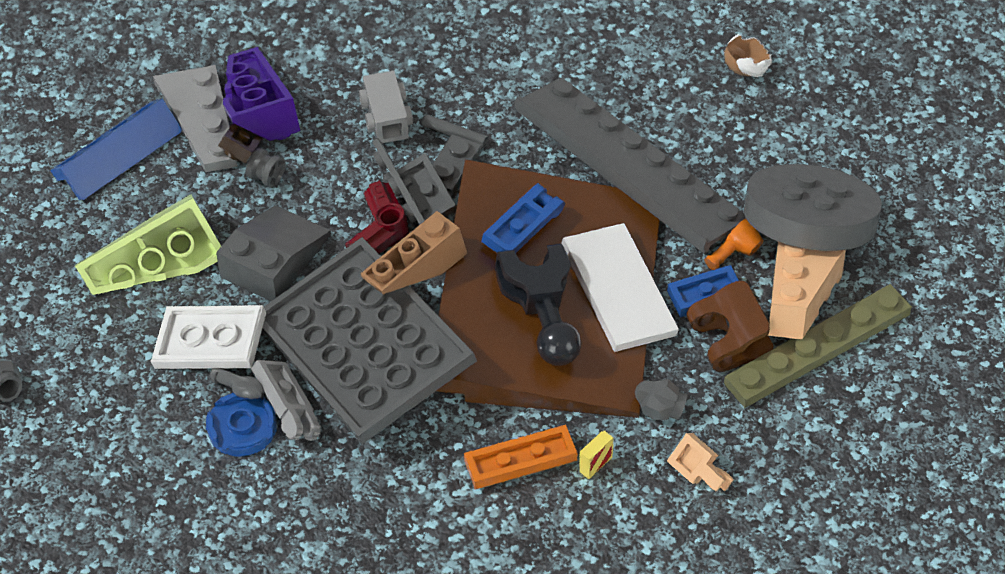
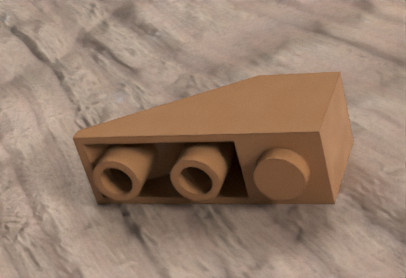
(418, 256)

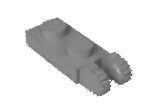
(287, 399)

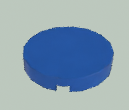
(241, 425)

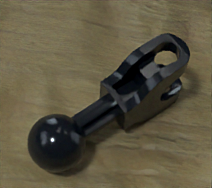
(540, 293)

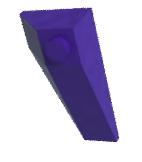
(258, 97)

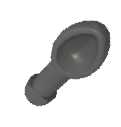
(241, 385)

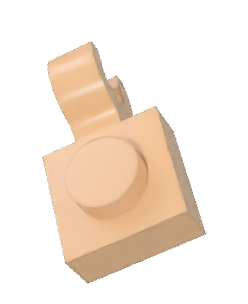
(695, 462)

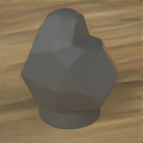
(9, 380)
(660, 399)

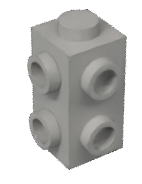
(385, 105)

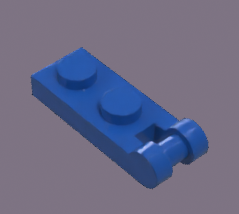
(523, 220)

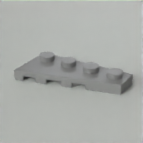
(199, 109)

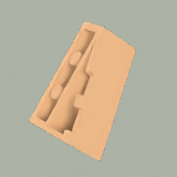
(800, 287)

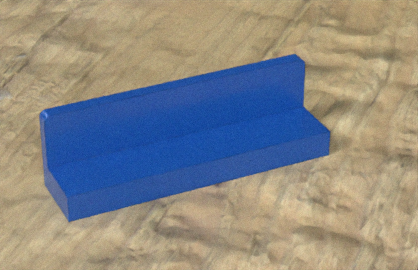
(118, 149)

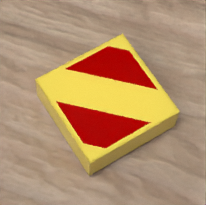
(596, 454)

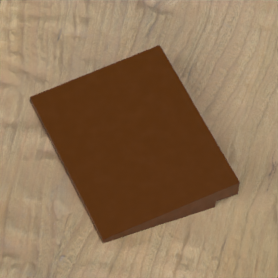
(500, 331)

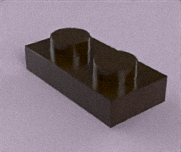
(239, 143)

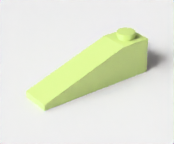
(161, 248)

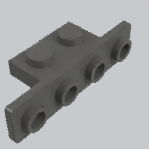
(418, 185)

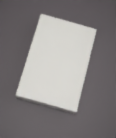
(208, 337)

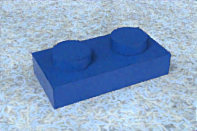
(695, 288)

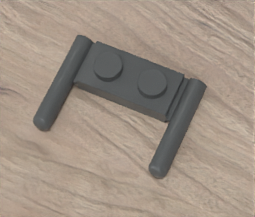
(460, 146)

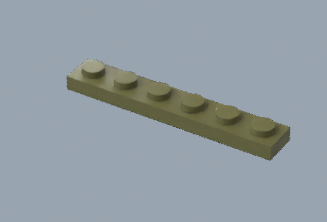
(818, 346)

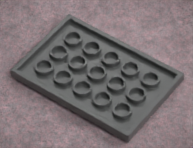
(364, 348)

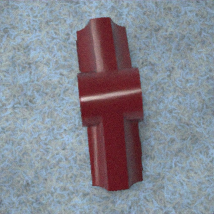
(389, 218)

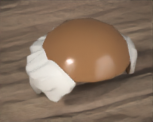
(747, 56)

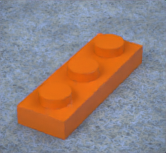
(520, 457)

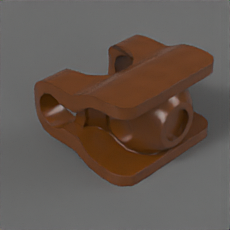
(742, 318)

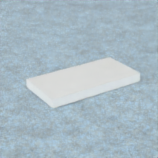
(619, 287)

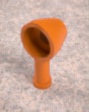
(742, 238)

